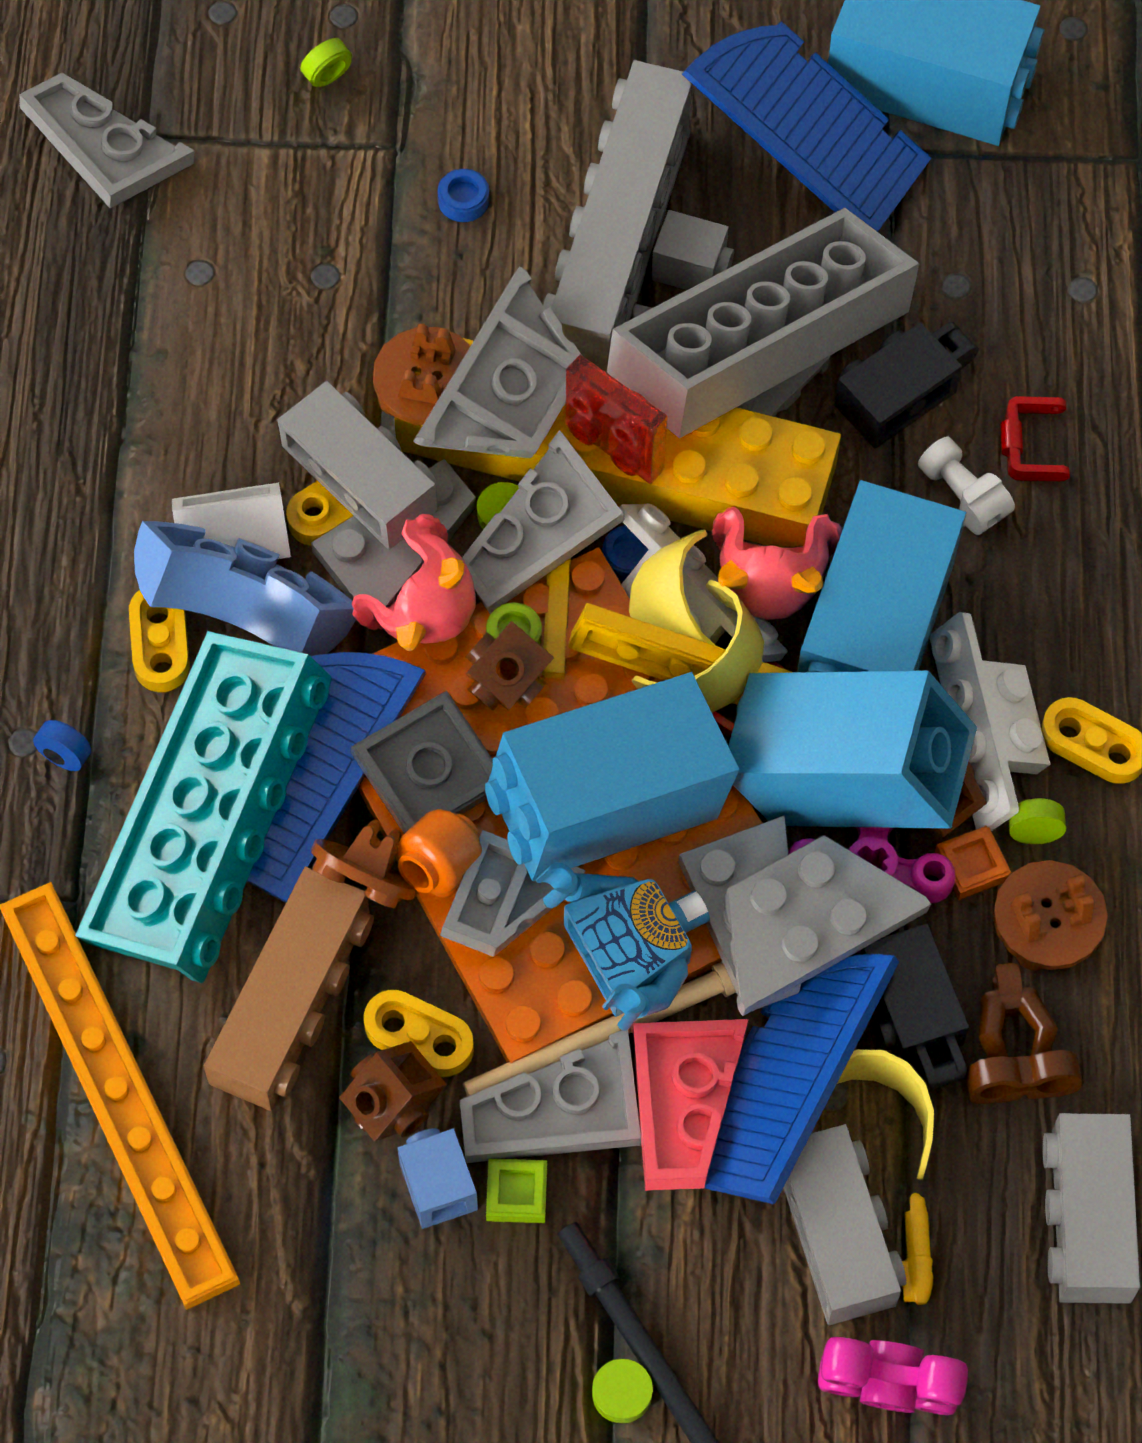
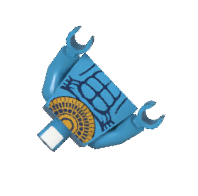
(627, 936)

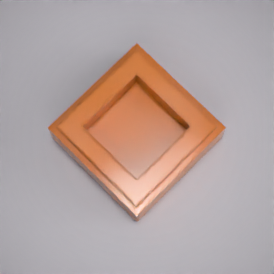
(976, 861)

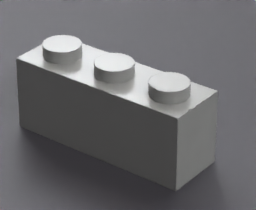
(358, 462)
(1092, 1208)
(843, 1228)

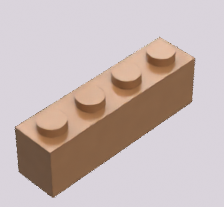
(288, 990)

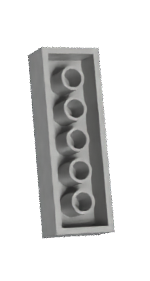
(623, 207)
(763, 320)

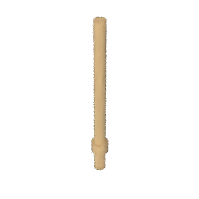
(687, 996)

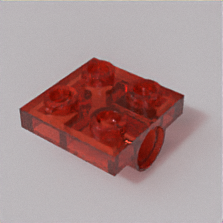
(615, 420)

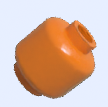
(438, 851)

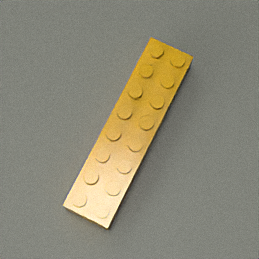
(741, 460)

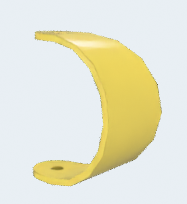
(659, 590)
(729, 673)
(900, 1076)

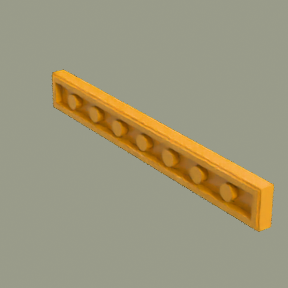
(119, 1097)

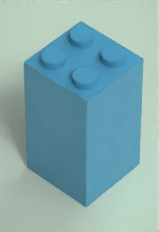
(941, 60)
(883, 584)
(851, 748)
(611, 775)

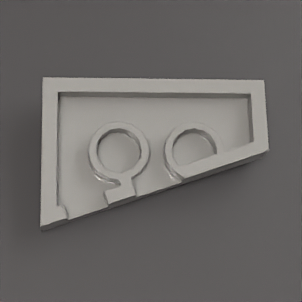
(100, 143)
(541, 526)
(724, 863)
(559, 1109)

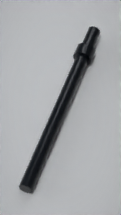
(601, 1281)

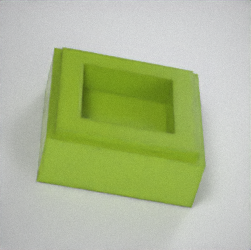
(516, 1190)

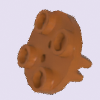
(422, 350)
(366, 862)
(1025, 923)

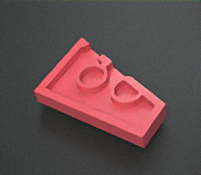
(682, 1095)

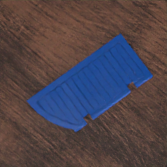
(810, 120)
(362, 698)
(791, 1073)

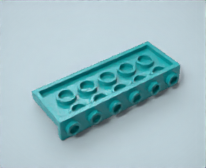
(206, 804)

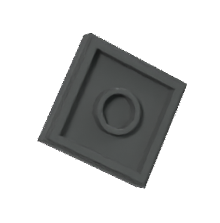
(426, 762)

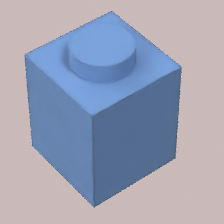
(437, 1176)

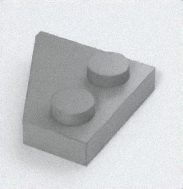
(495, 900)

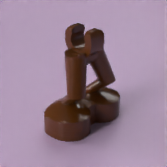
(1008, 1078)

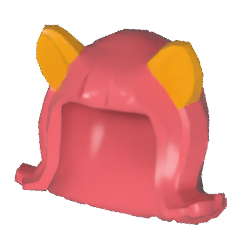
(772, 578)
(433, 601)

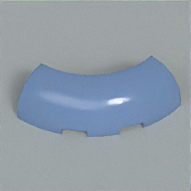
(239, 587)

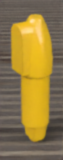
(918, 1261)

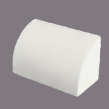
(240, 513)

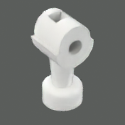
(981, 498)

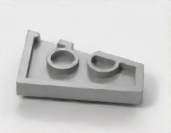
(366, 566)

